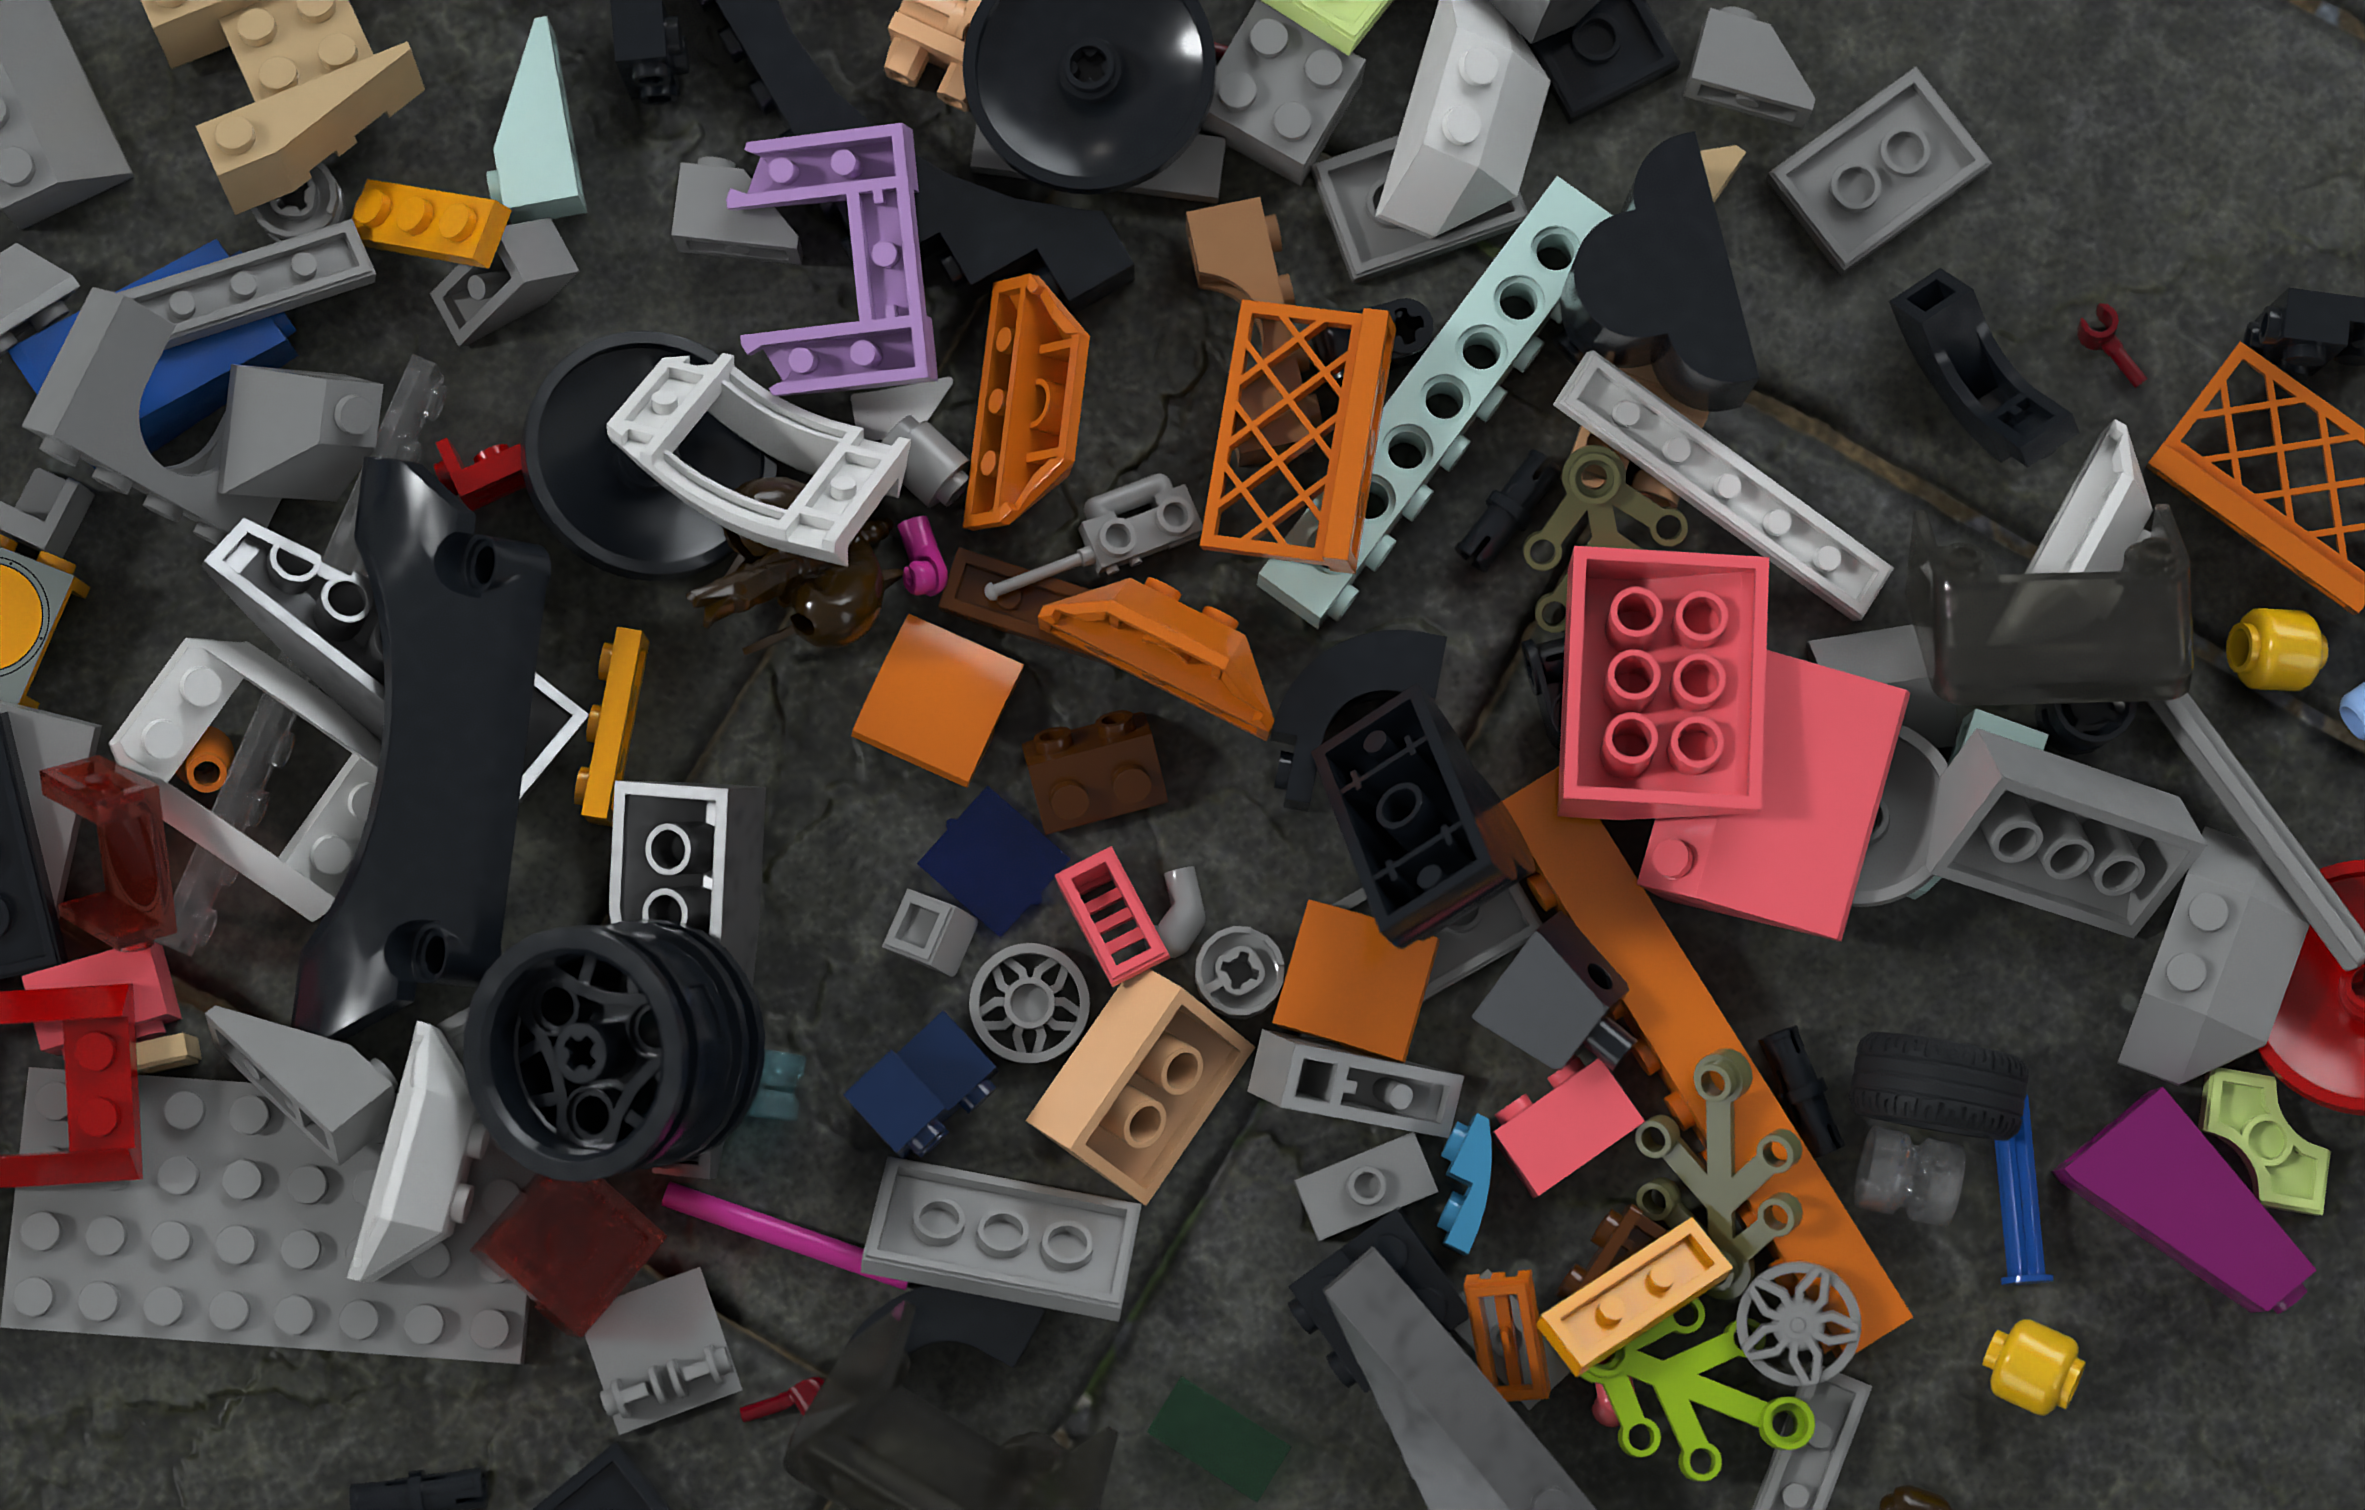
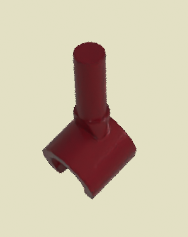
(2110, 343)
(799, 1394)

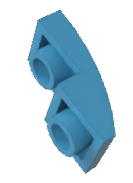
(1470, 1164)

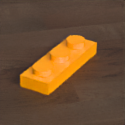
(430, 223)
(612, 724)
(1634, 1296)

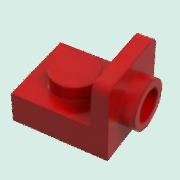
(493, 475)

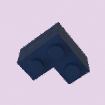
(922, 1086)

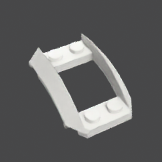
(846, 469)
(175, 717)

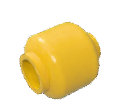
(2276, 649)
(2034, 1367)

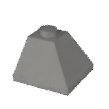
(296, 432)

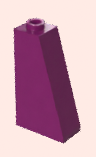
(2184, 1199)

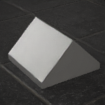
(1896, 660)

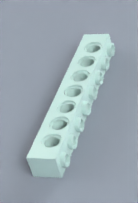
(1557, 221)

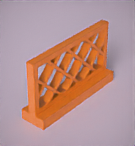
(1353, 442)
(2249, 512)

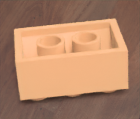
(1141, 1083)

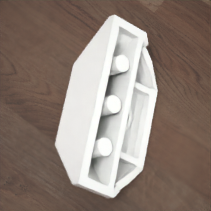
(1464, 122)
(2100, 513)
(423, 1161)

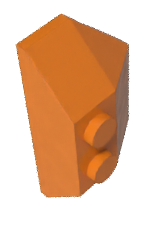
(1025, 402)
(1167, 646)

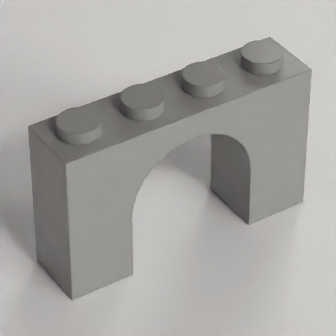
(92, 415)

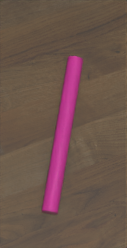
(769, 1230)

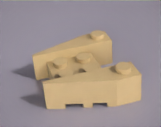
(308, 83)

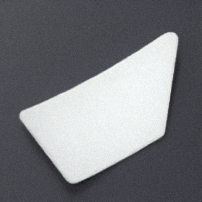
(885, 408)

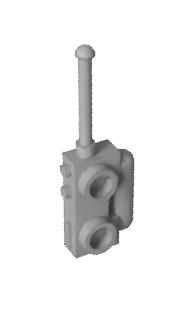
(1117, 540)

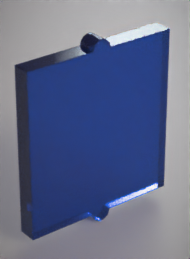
(994, 861)

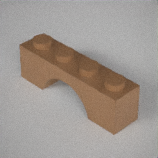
(1235, 257)

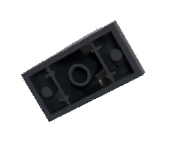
(1662, 286)
(1419, 819)

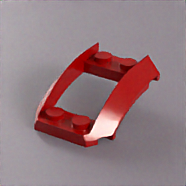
(99, 1085)

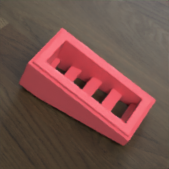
(1090, 875)

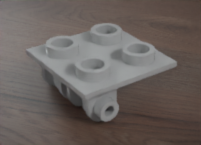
(661, 1352)

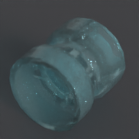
(782, 1072)

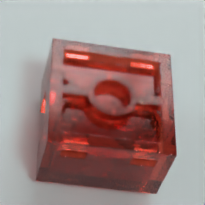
(569, 1248)

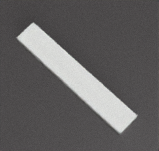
(1723, 485)

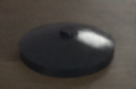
(1089, 88)
(596, 493)

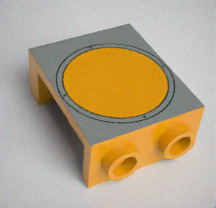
(30, 609)

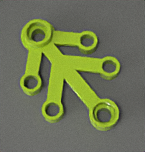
(1678, 1383)

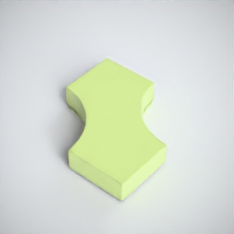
(2281, 1164)

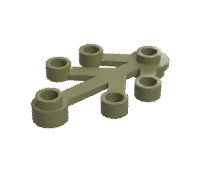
(1599, 506)
(1717, 1183)

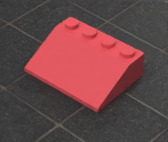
(1663, 684)
(1821, 791)

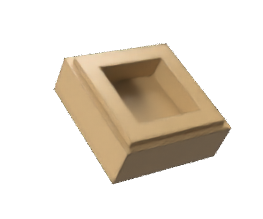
(167, 1053)

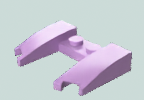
(878, 179)

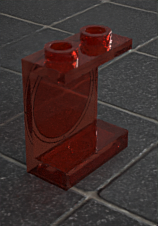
(132, 852)

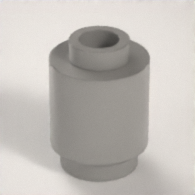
(934, 464)

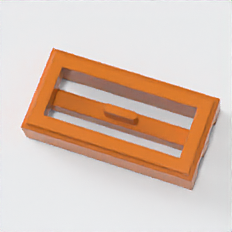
(1501, 1288)

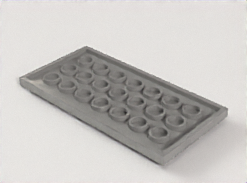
(246, 1238)

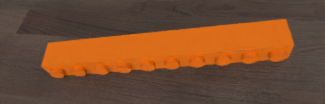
(1680, 1025)

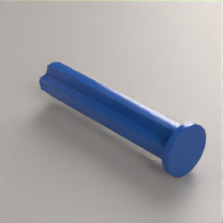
(2020, 1207)

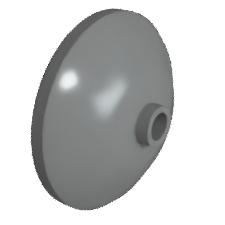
(1905, 817)

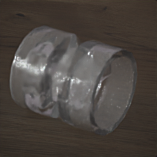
(1909, 1176)

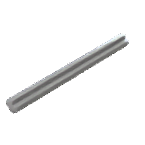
(2264, 829)

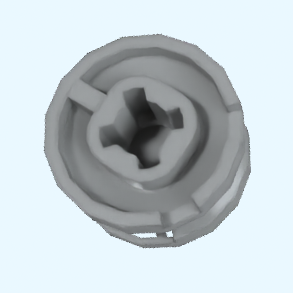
(305, 210)
(1239, 972)

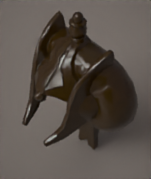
(830, 600)

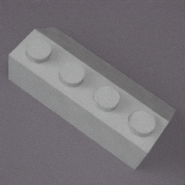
(51, 123)
(2059, 834)

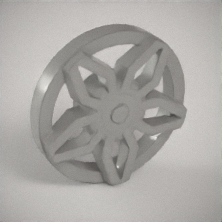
(1029, 1003)
(1798, 1323)

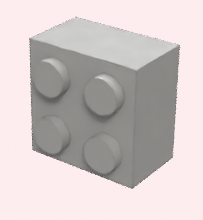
(1281, 93)

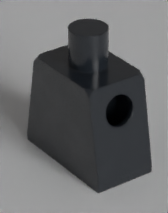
(1559, 999)

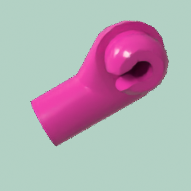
(927, 569)

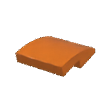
(937, 700)
(1354, 983)

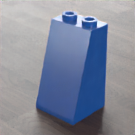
(188, 378)

